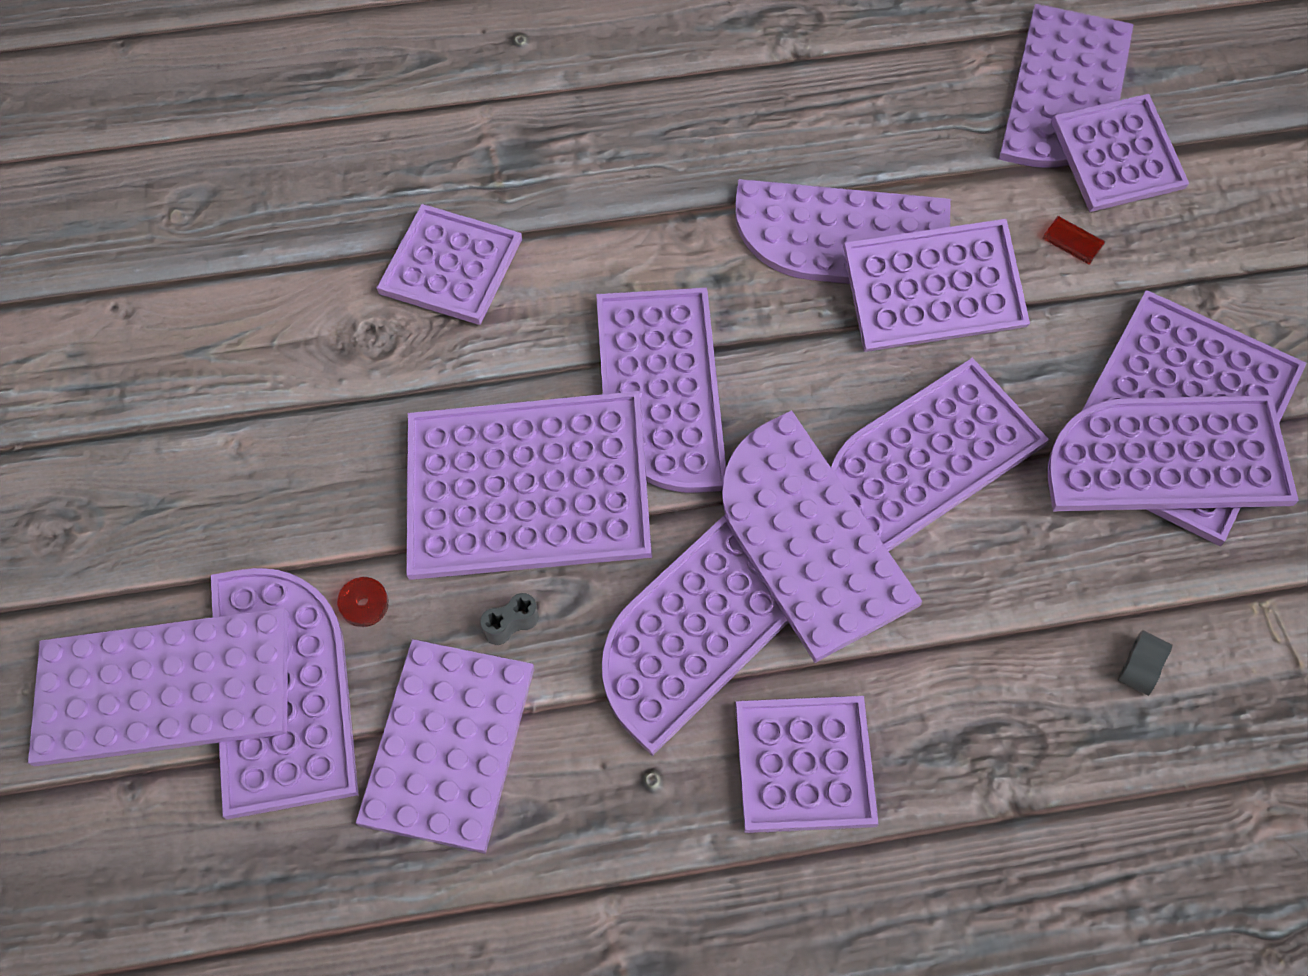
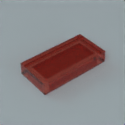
(1073, 240)

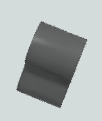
(509, 619)
(1145, 662)

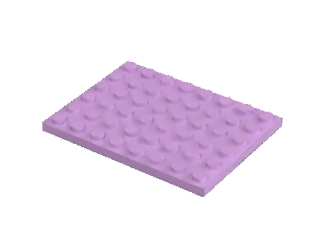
(1185, 354)
(526, 486)

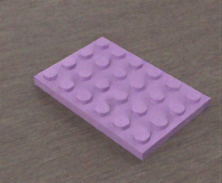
(935, 285)
(446, 746)

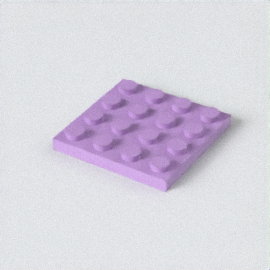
(1119, 152)
(450, 264)
(805, 764)

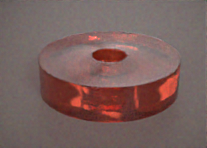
(360, 589)

